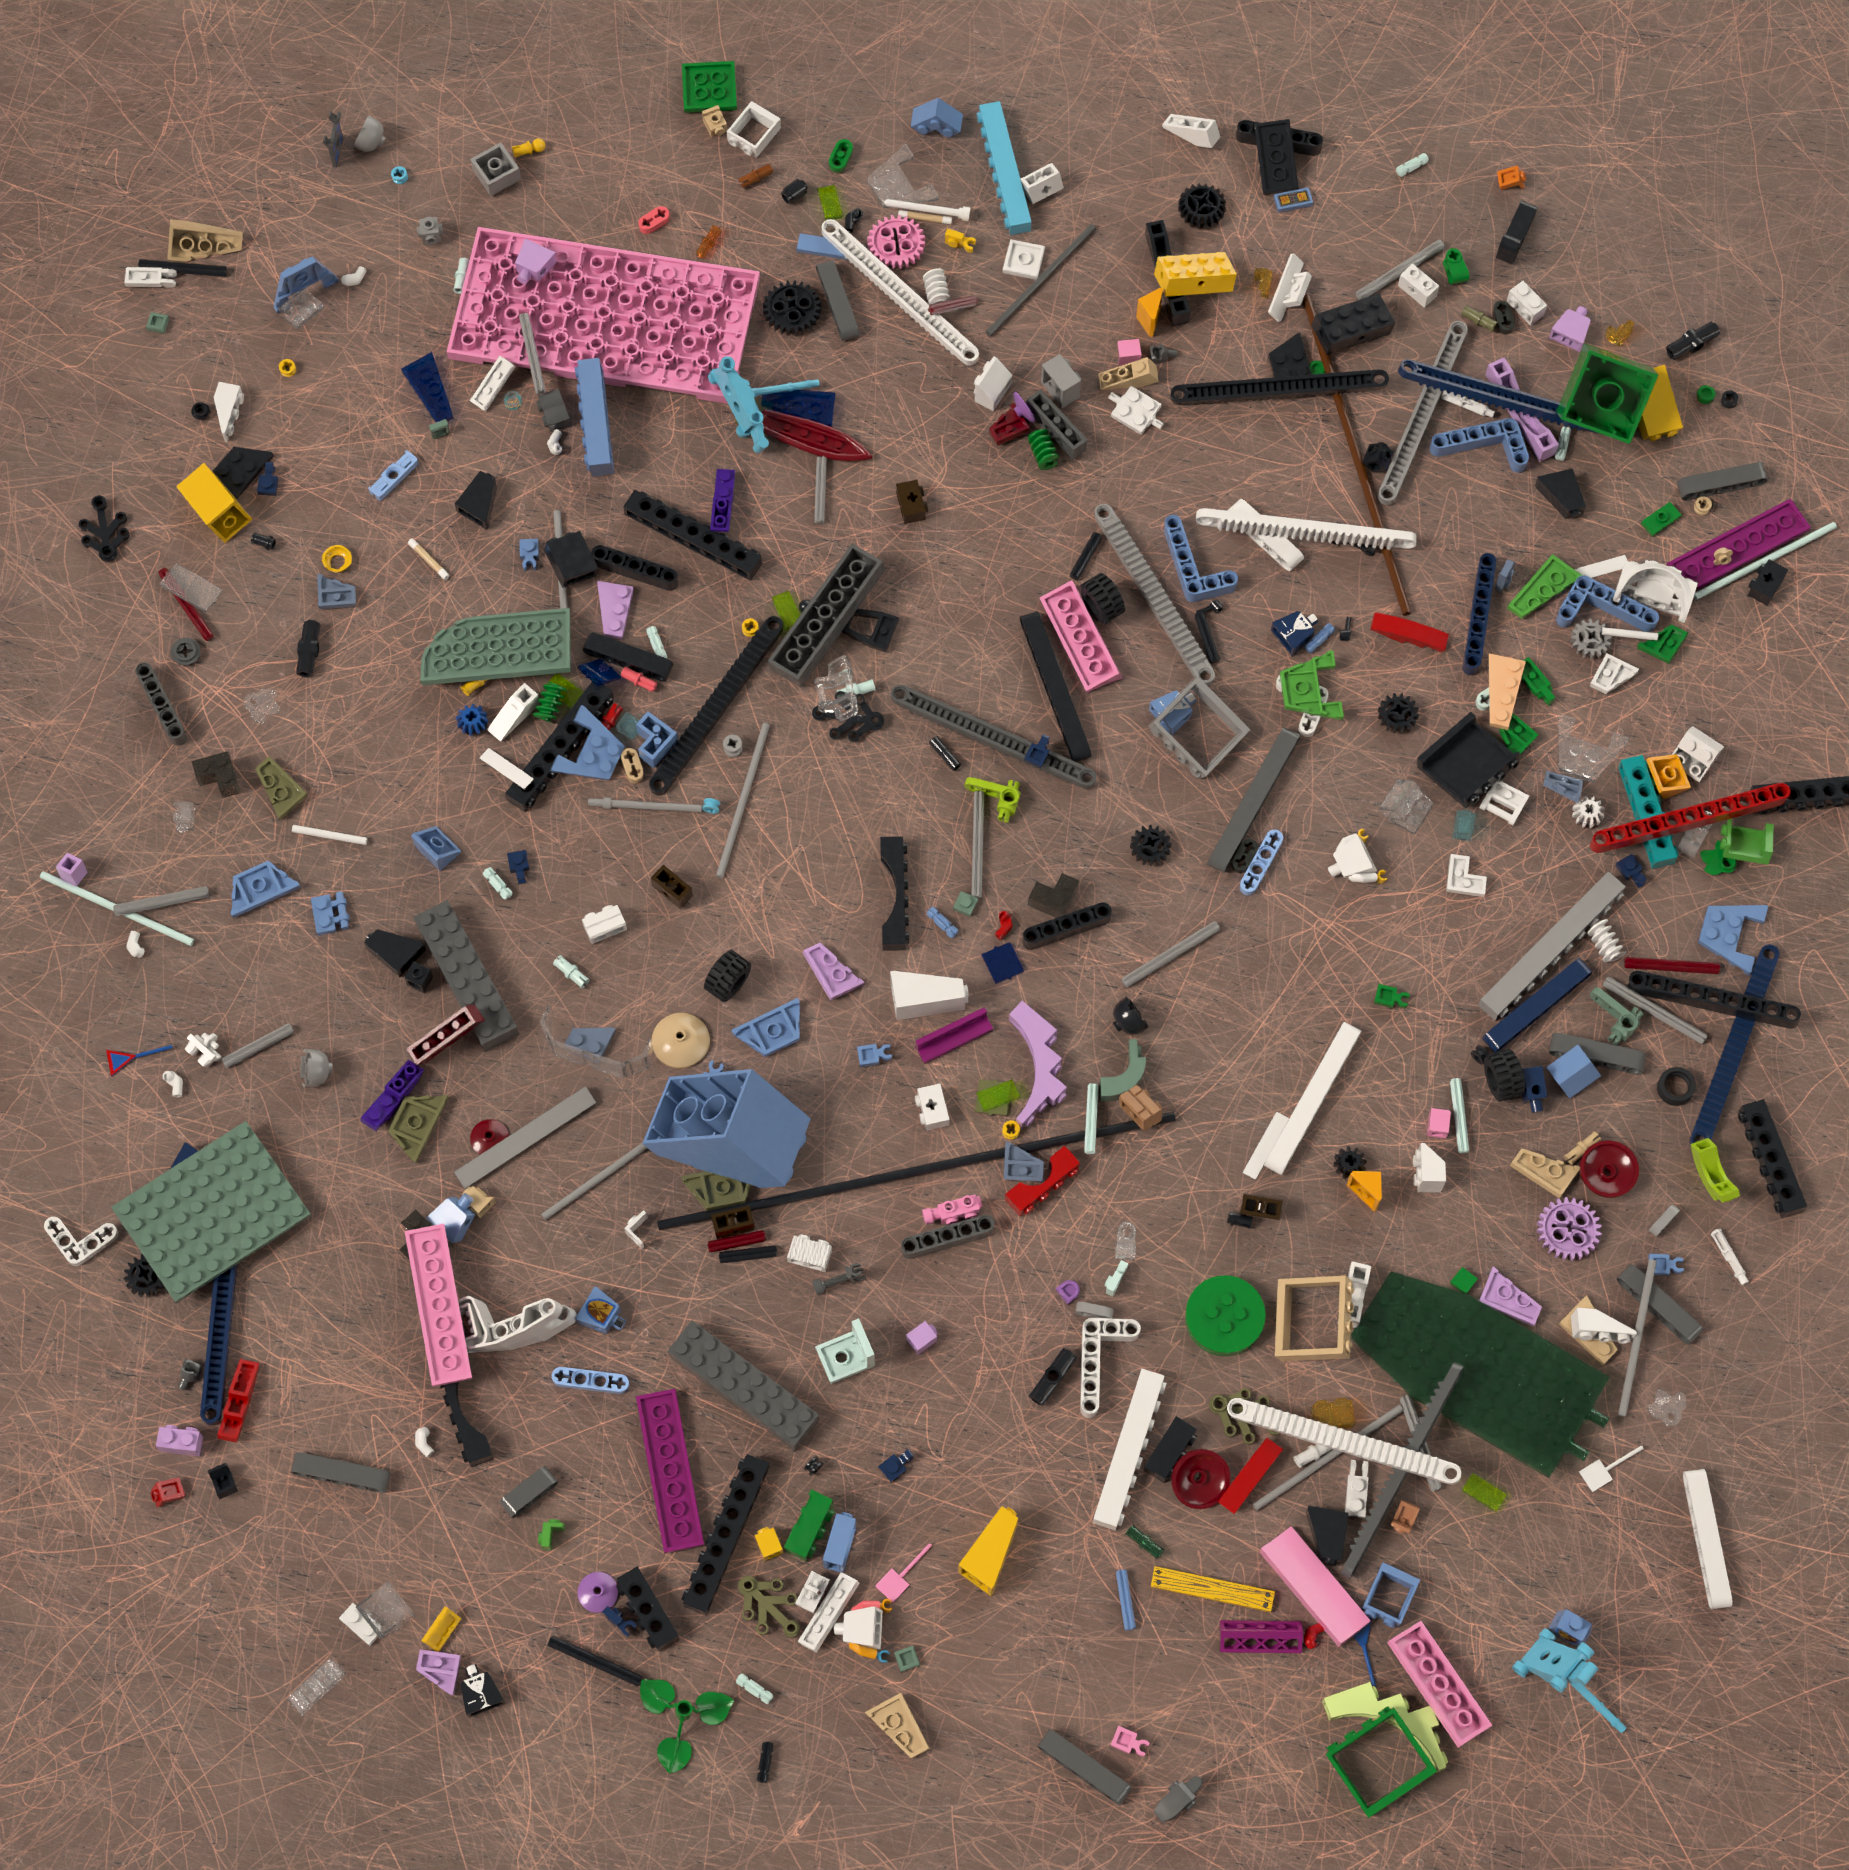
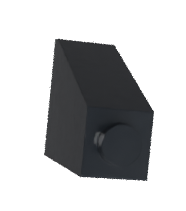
(1562, 492)
(478, 499)
(394, 950)
(1328, 1533)

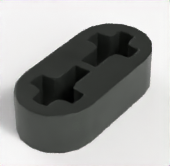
(1507, 316)
(1241, 854)

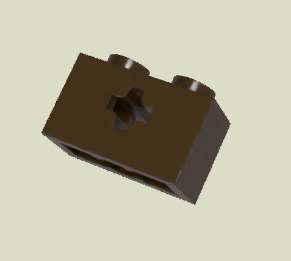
(909, 492)
(671, 886)
(1261, 1206)
(732, 1222)

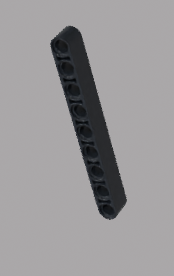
(1055, 686)
(1721, 1006)

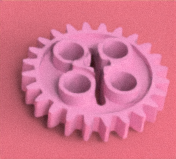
(913, 239)

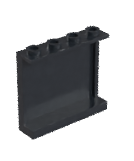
(1467, 761)

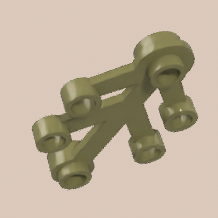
(1222, 1412)
(766, 1603)

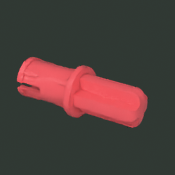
(638, 679)

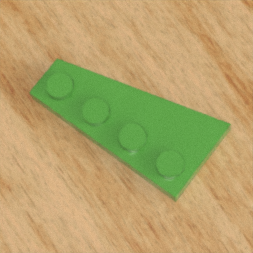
(1543, 586)

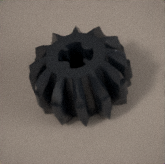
(1355, 1159)

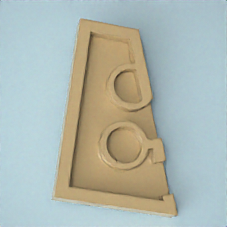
(1547, 1173)
(1599, 1350)
(900, 1725)

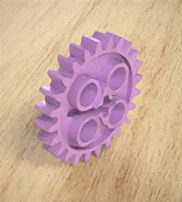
(1571, 1212)

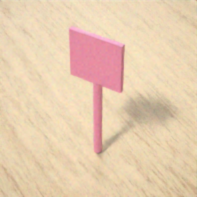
(894, 1585)

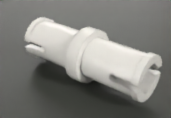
(1312, 1453)

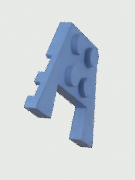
(301, 276)
(598, 753)
(1722, 931)

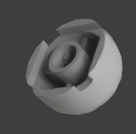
(370, 135)
(314, 1068)

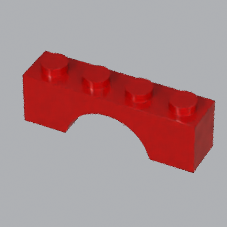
(1024, 1197)

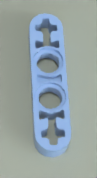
(1261, 862)
(590, 1380)

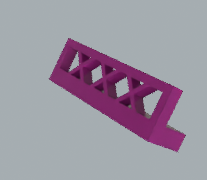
(953, 1035)
(1261, 1632)

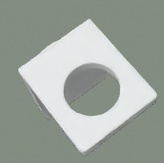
(633, 1224)

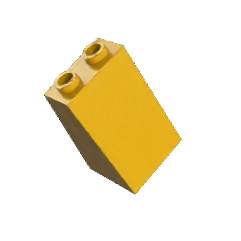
(1661, 411)
(214, 503)
(987, 1555)

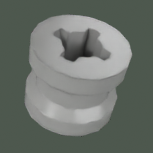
(732, 750)

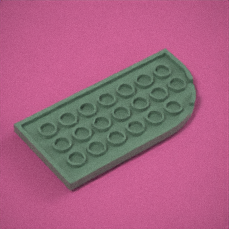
(500, 647)

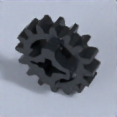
(1400, 710)
(1154, 838)
(139, 1280)

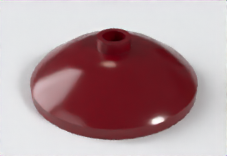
(1614, 1158)
(1208, 1487)

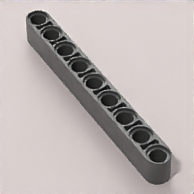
(1253, 800)

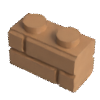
(1141, 1107)

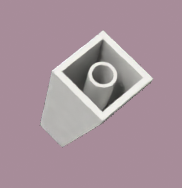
(926, 994)

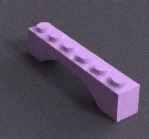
(1536, 434)

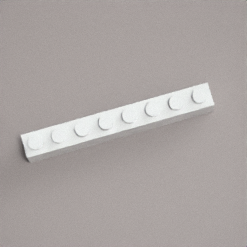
(1128, 1450)

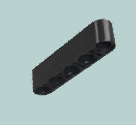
(1305, 138)
(640, 574)
(627, 655)
(1060, 932)

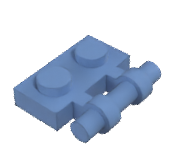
(324, 916)

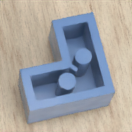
(936, 116)
(658, 739)

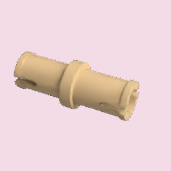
(1581, 1147)

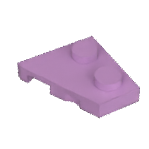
(439, 1668)

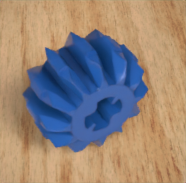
(478, 722)

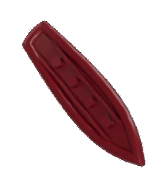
(813, 437)

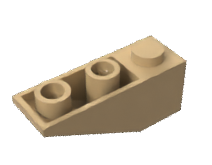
(1134, 374)

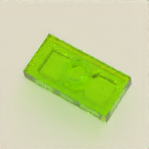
(998, 1095)

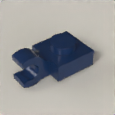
(268, 483)
(1038, 753)
(518, 863)
(1630, 868)
(894, 1466)
(614, 1617)

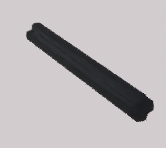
(187, 268)
(595, 1661)

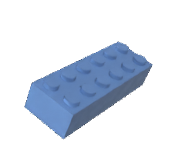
(594, 417)

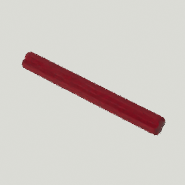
(191, 613)
(1671, 965)

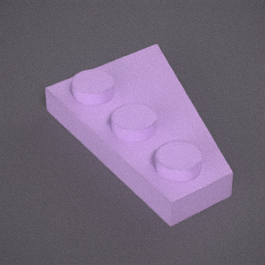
(831, 974)

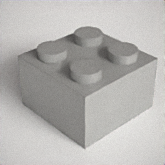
(495, 169)
(1061, 381)

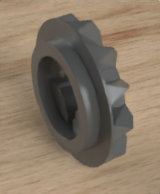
(179, 647)

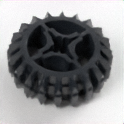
(1205, 211)

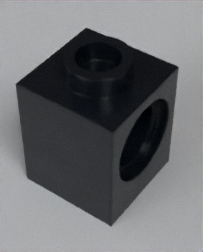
(418, 977)

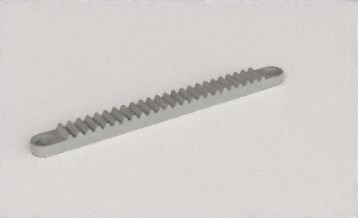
(1420, 417)
(1154, 594)

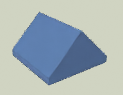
(435, 846)
(1573, 1071)

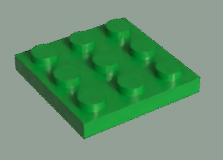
(708, 86)

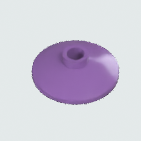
(1022, 409)
(597, 1602)

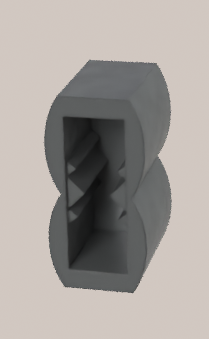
(553, 409)

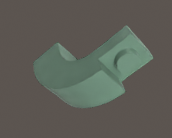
(1113, 1087)

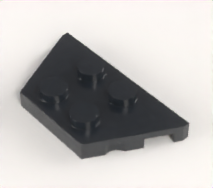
(1289, 359)
(241, 468)

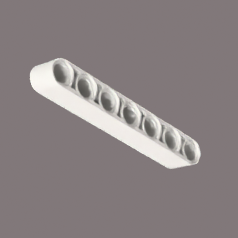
(1707, 1539)

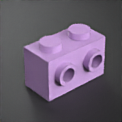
(179, 1441)

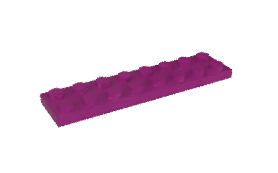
(1746, 542)
(669, 1471)

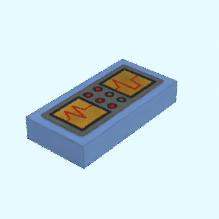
(1293, 200)

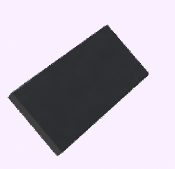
(1276, 156)

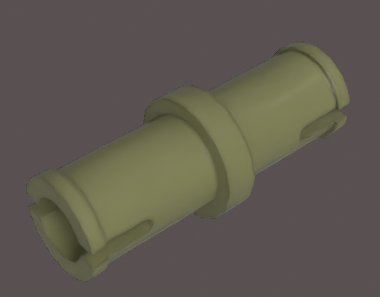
(1479, 318)

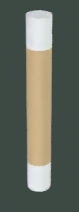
(925, 217)
(428, 559)

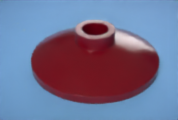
(480, 1142)

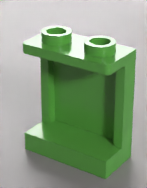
(1747, 843)

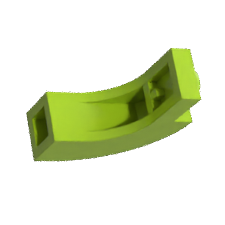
(1711, 1172)

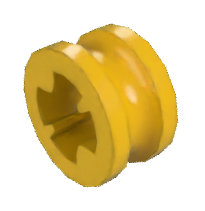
(283, 363)
(746, 623)
(1011, 1136)

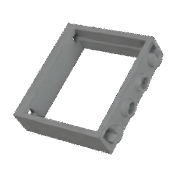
(1219, 709)

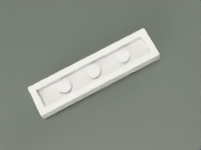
(828, 1612)

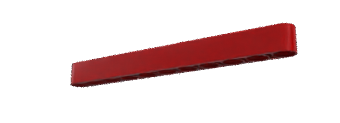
(1684, 824)

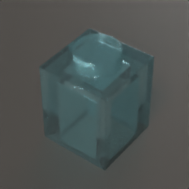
(1463, 825)

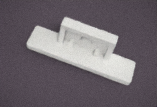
(1290, 288)

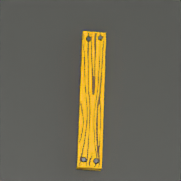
(1212, 1589)

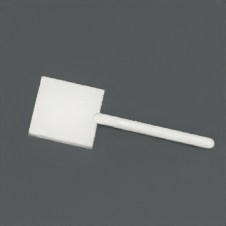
(1597, 1475)

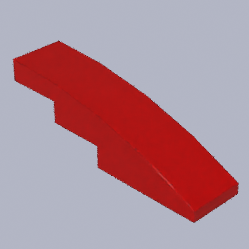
(1409, 631)
(238, 1400)
(1250, 1475)

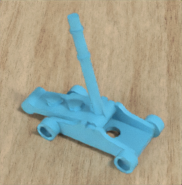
(742, 402)
(1564, 1666)

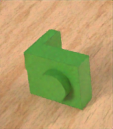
(545, 1536)

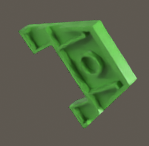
(1302, 689)

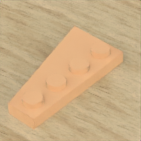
(1504, 683)

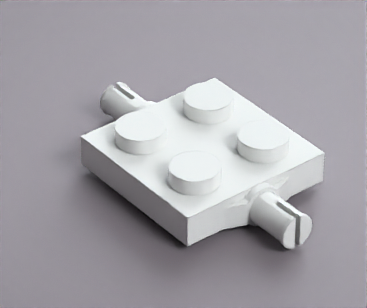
(1136, 410)

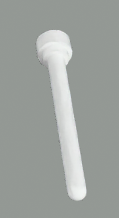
(962, 213)

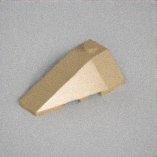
(197, 240)

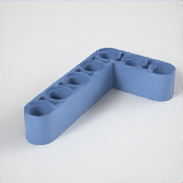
(1485, 439)
(1189, 566)
(1605, 603)

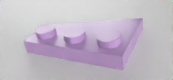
(614, 606)
(1508, 1299)

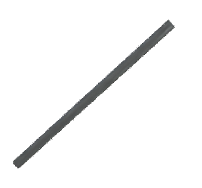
(1036, 284)

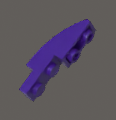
(723, 500)
(393, 1095)

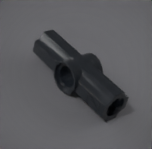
(1692, 340)
(308, 648)
(1059, 1367)

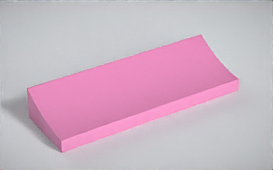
(1080, 637)
(1314, 1586)
(1439, 1684)

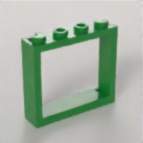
(1352, 1736)

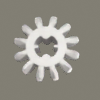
(1585, 818)

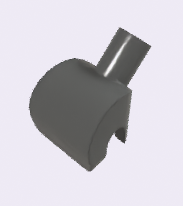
(1160, 353)
(189, 1373)

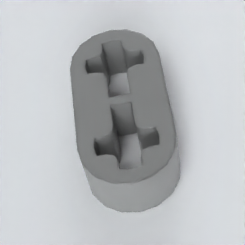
(1664, 1220)
(1093, 1311)

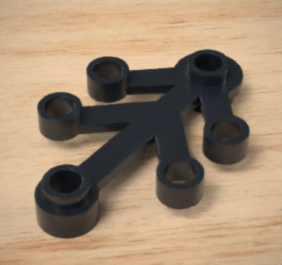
(104, 532)
(853, 720)

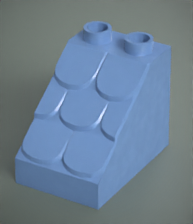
(729, 1127)

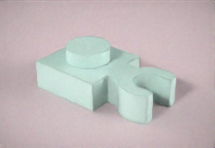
(1113, 1282)

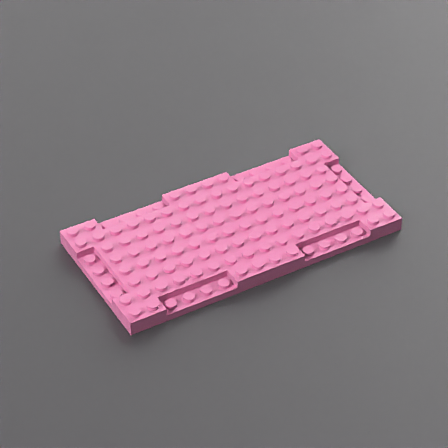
(638, 312)

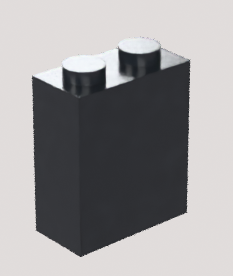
(571, 558)

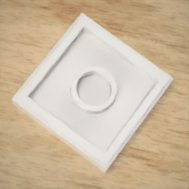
(1023, 259)

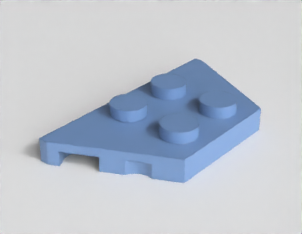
(259, 887)
(772, 1030)

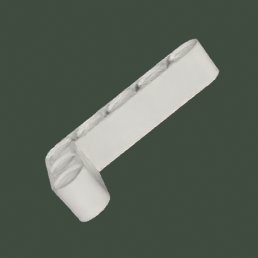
(1094, 1357)

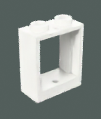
(762, 116)

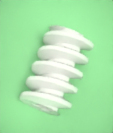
(936, 286)
(1605, 943)

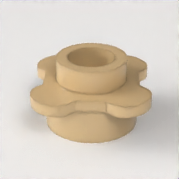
(1722, 556)

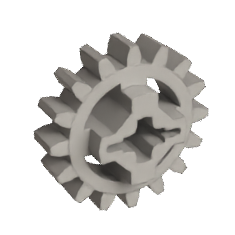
(1586, 632)

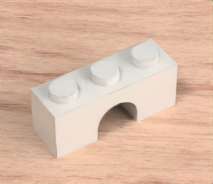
(1359, 1275)

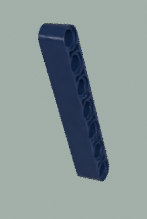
(1476, 621)
(1537, 1005)

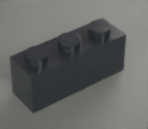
(1170, 1449)

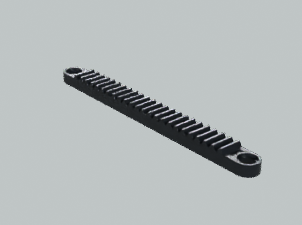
(1279, 387)
(716, 705)

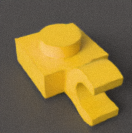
(957, 239)

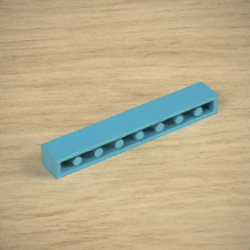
(1004, 168)

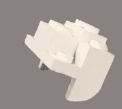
(1656, 587)

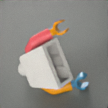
(863, 1628)

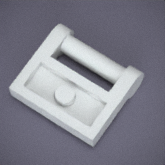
(1507, 797)

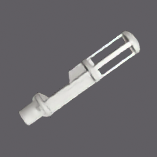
(1467, 404)
(1729, 1255)

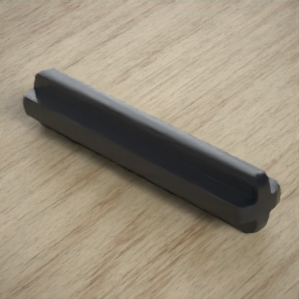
(1085, 555)
(1207, 637)
(748, 1254)

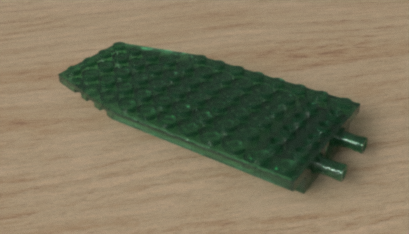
(1513, 1382)

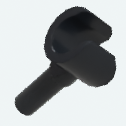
(1215, 605)
(1345, 634)

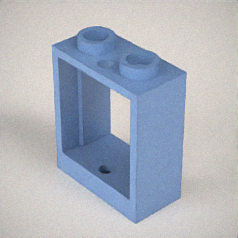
(839, 1542)
(1396, 1576)

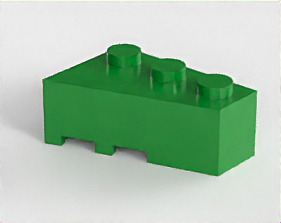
(810, 1526)

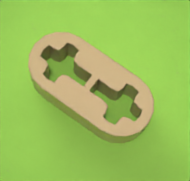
(636, 764)

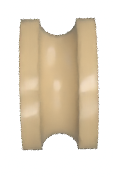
(1699, 501)

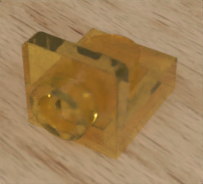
(1265, 278)
(1621, 334)

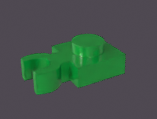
(1387, 996)

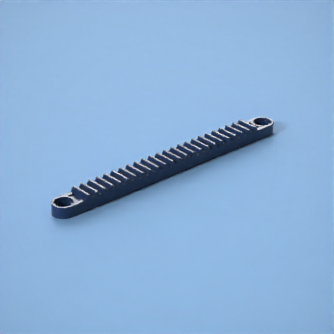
(1483, 391)
(1733, 1049)
(218, 1345)

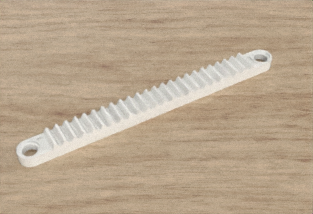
(899, 292)
(1306, 528)
(1344, 1441)

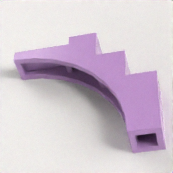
(1039, 1035)

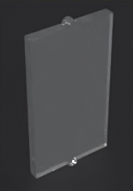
(190, 587)

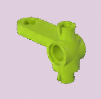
(998, 791)

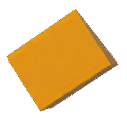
(1149, 309)
(1668, 775)
(1367, 1187)

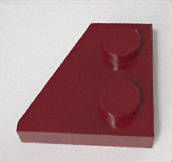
(1008, 427)

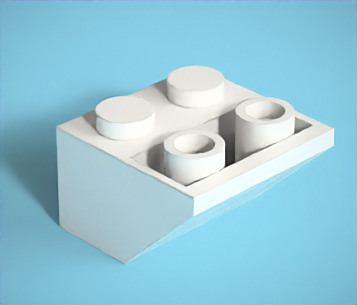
(992, 384)
(1697, 753)
(1430, 1170)

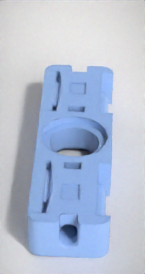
(384, 484)

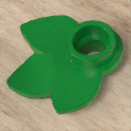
(1715, 860)

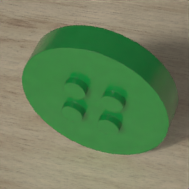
(1225, 1315)

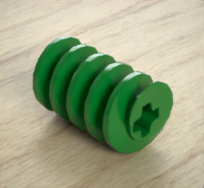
(1043, 449)
(549, 702)

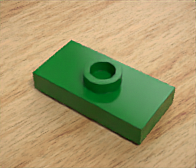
(1661, 519)

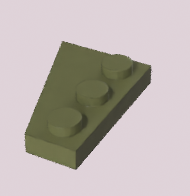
(280, 787)

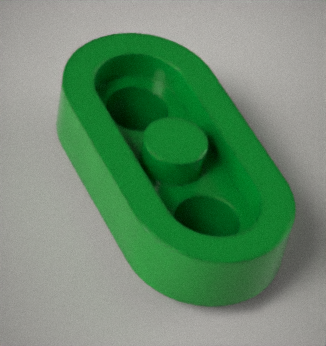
(840, 157)

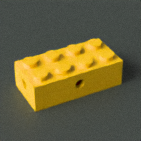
(1195, 274)

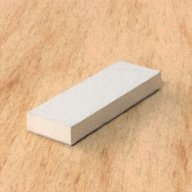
(492, 383)

